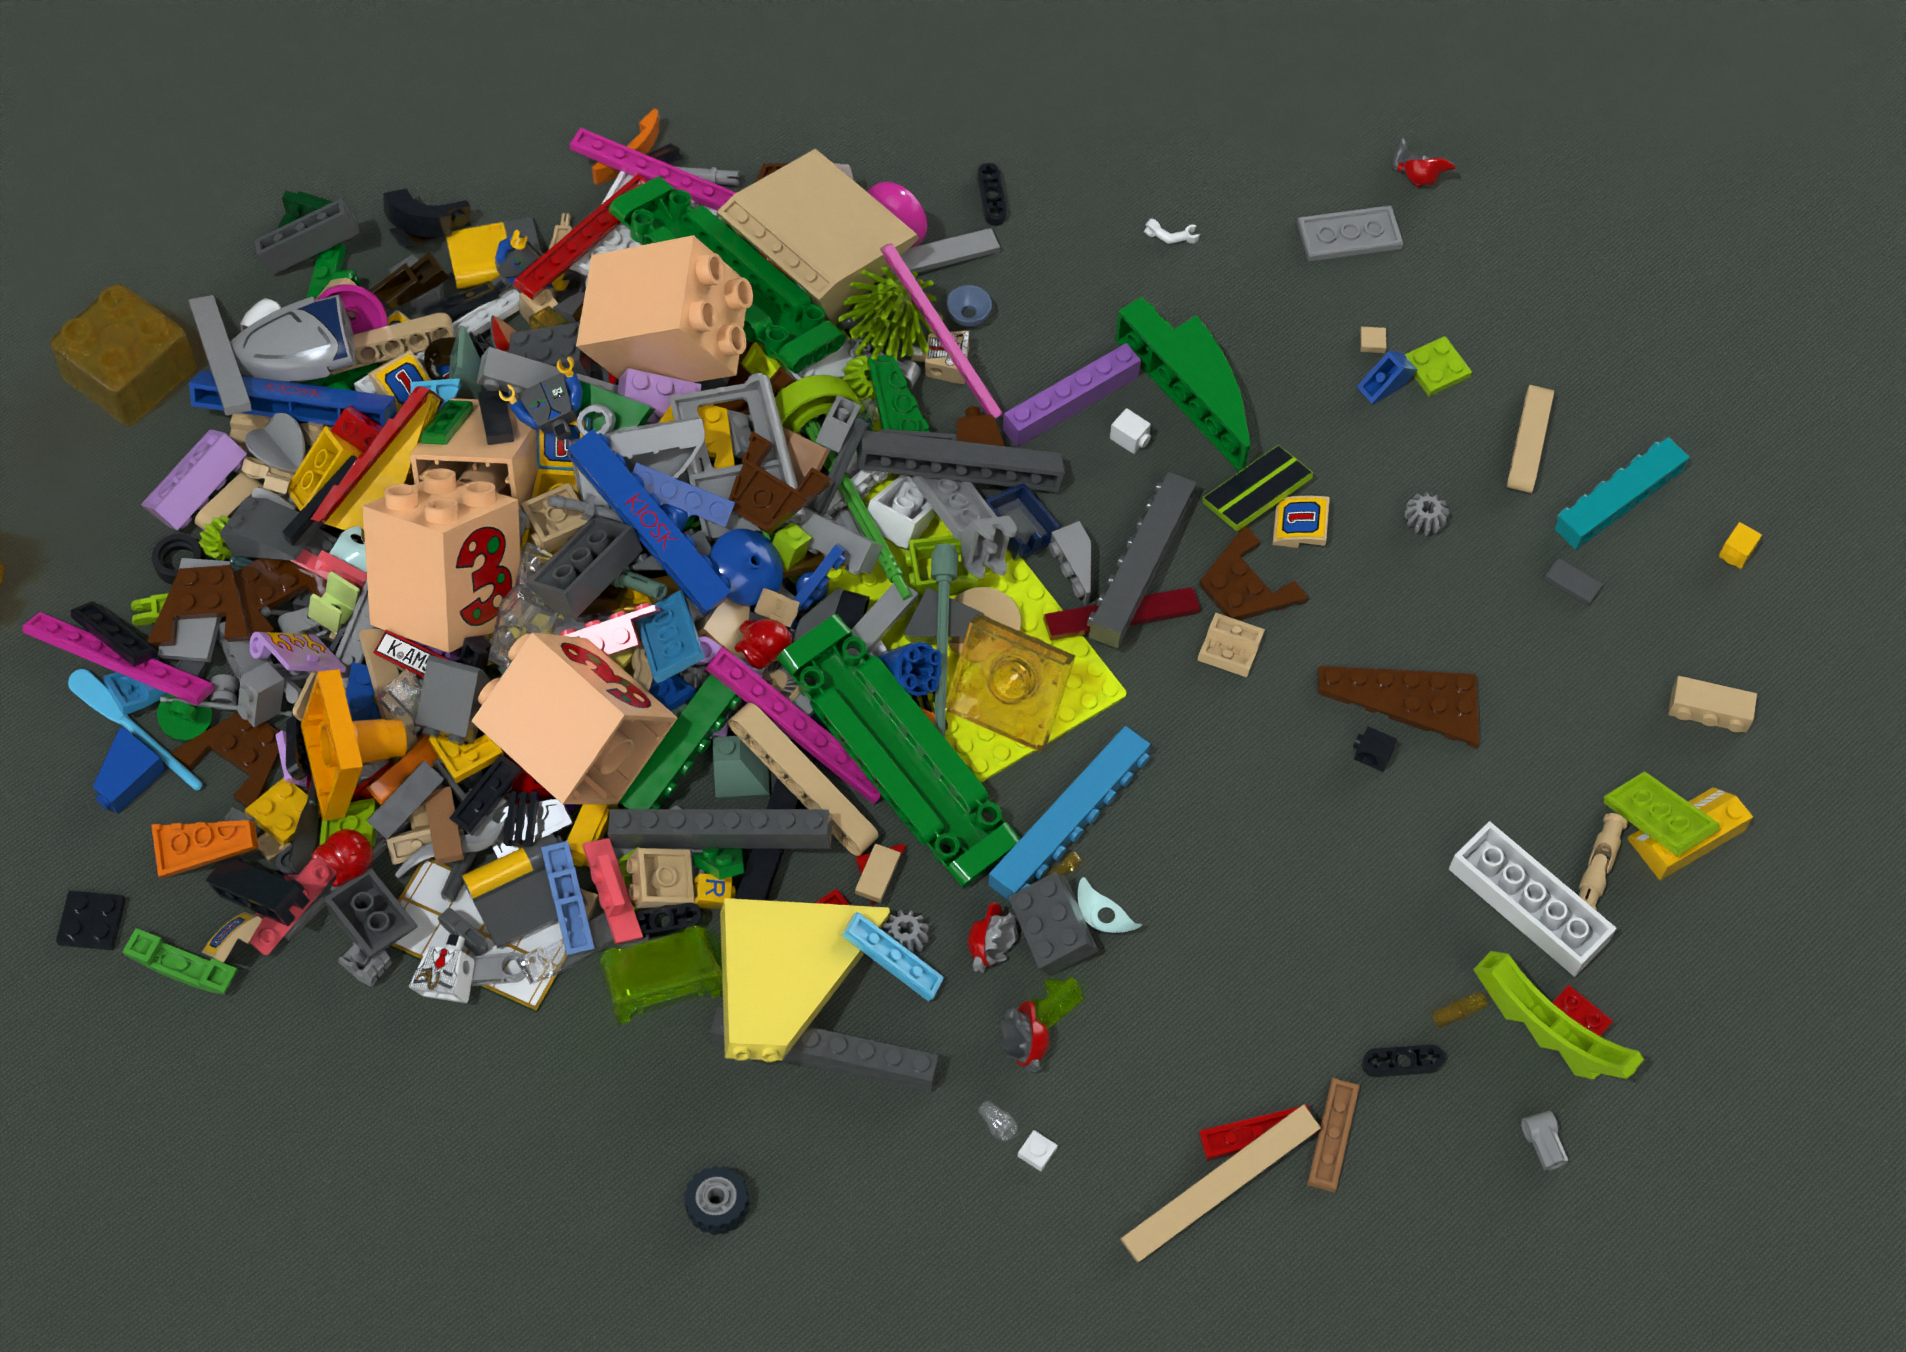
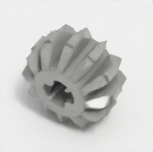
(1426, 513)
(906, 924)

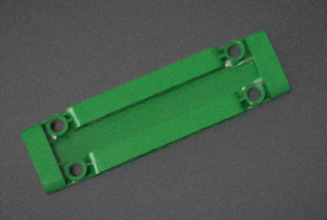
(780, 311)
(899, 750)

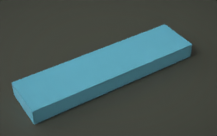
(892, 956)

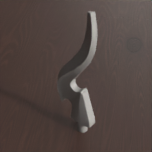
(482, 839)

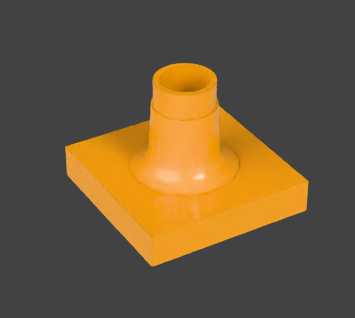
(341, 746)

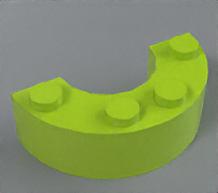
(811, 398)

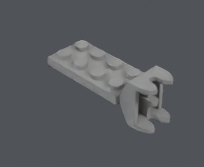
(972, 521)

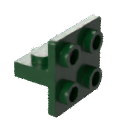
(300, 205)

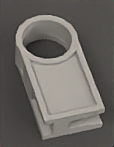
(489, 969)

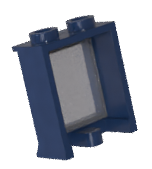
(1031, 519)

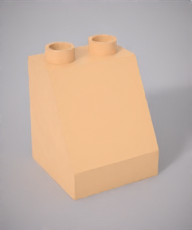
(506, 465)

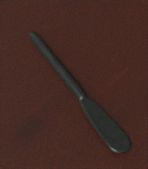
(306, 833)

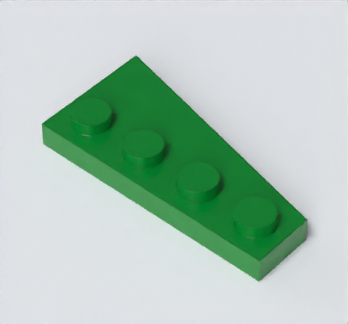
(893, 399)

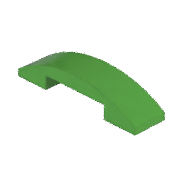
(179, 964)

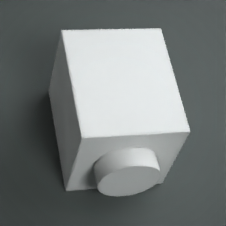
(1130, 431)

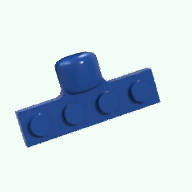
(684, 499)
(814, 584)
(360, 694)

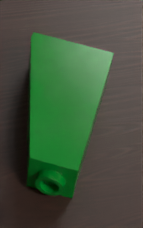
(626, 410)

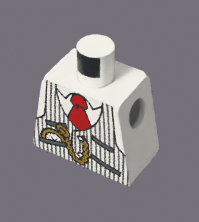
(445, 972)

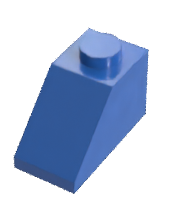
(1387, 376)

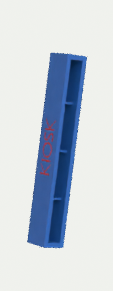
(299, 400)
(652, 526)

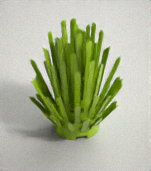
(887, 312)

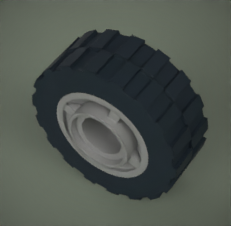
(721, 1216)

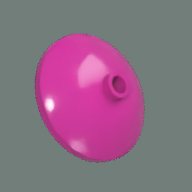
(902, 205)
(366, 306)

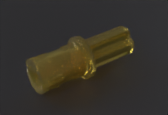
(1459, 1009)

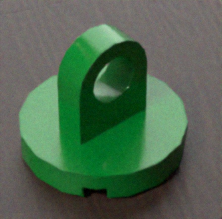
(183, 721)

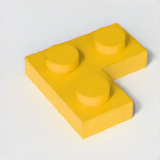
(466, 759)

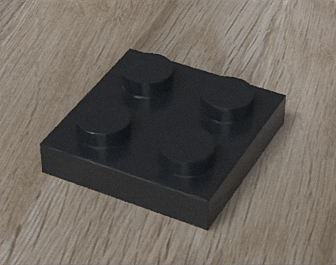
(90, 920)

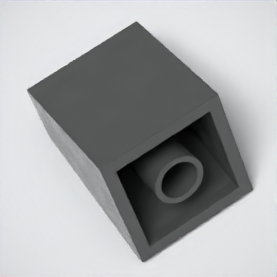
(450, 700)

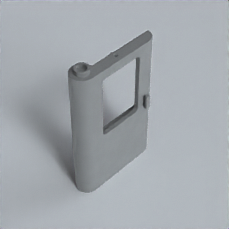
(766, 423)

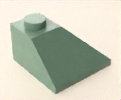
(465, 365)
(738, 770)

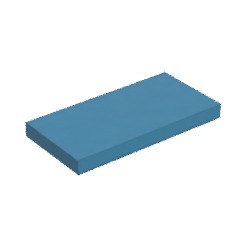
(670, 638)

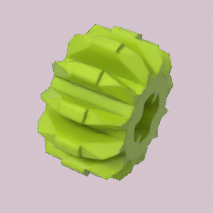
(858, 376)
(212, 541)

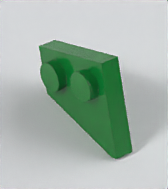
(720, 861)

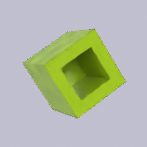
(791, 544)

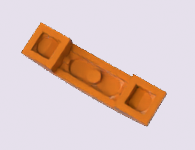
(642, 143)
(401, 769)

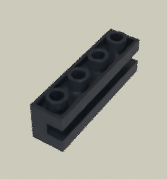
(257, 889)

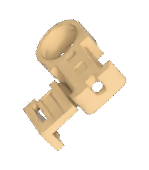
(274, 479)

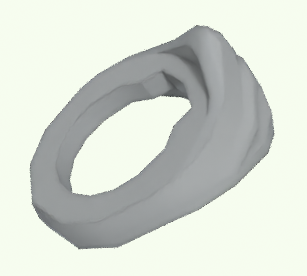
(609, 417)

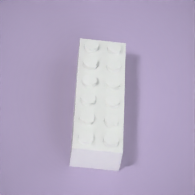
(1532, 898)

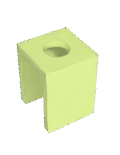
(338, 594)

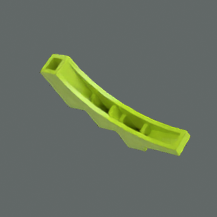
(1551, 1028)

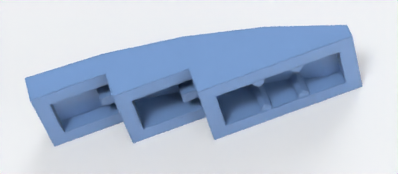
(567, 898)

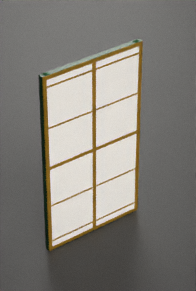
(425, 904)

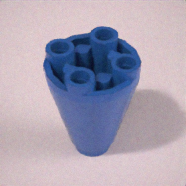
(914, 667)

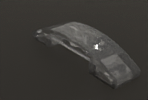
(553, 959)

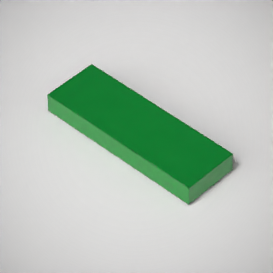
(447, 422)

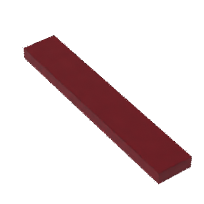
(1152, 608)

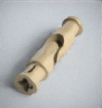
(1606, 843)

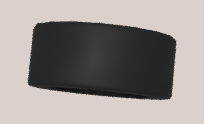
(168, 545)

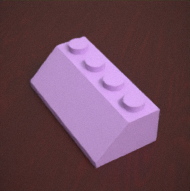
(194, 479)

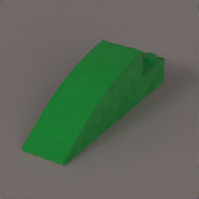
(1191, 373)

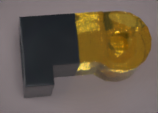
(481, 649)

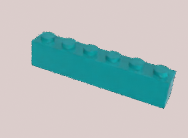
(1621, 493)

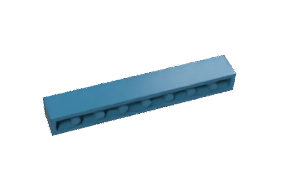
(1070, 814)

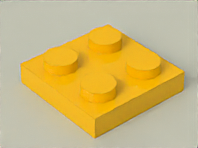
(279, 810)

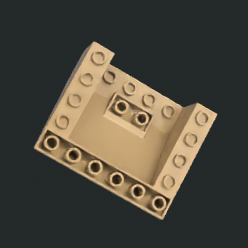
(817, 229)

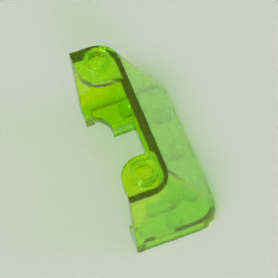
(660, 971)

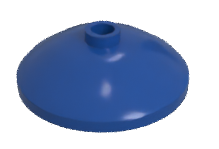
(732, 559)

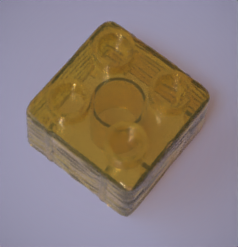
(123, 354)

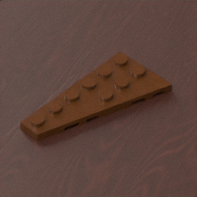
(1416, 698)

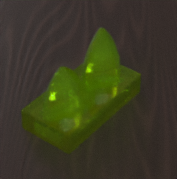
(1060, 1000)

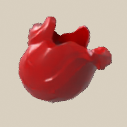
(763, 641)
(346, 853)

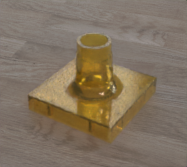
(1009, 682)

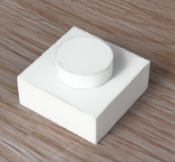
(1037, 1150)

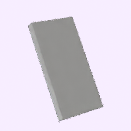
(1349, 233)
(194, 637)

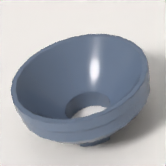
(969, 298)

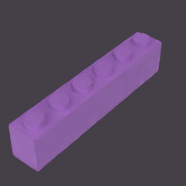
(1071, 395)

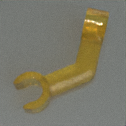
(1070, 863)

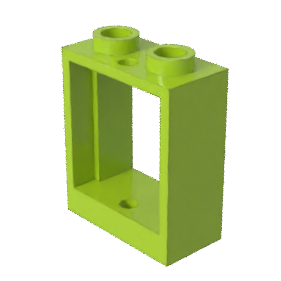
(923, 548)

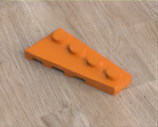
(191, 846)

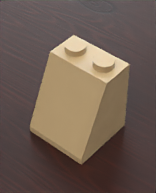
(723, 625)

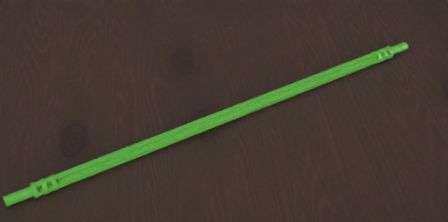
(861, 513)

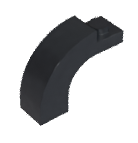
(424, 219)

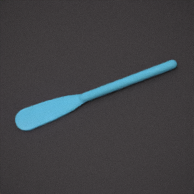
(98, 697)

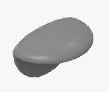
(279, 444)

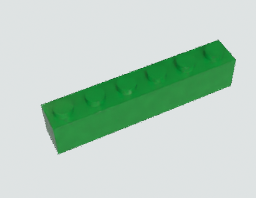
(681, 745)

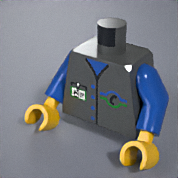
(514, 257)
(549, 403)

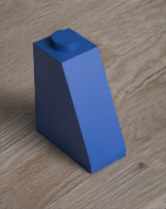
(126, 772)

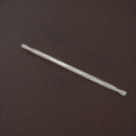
(216, 705)

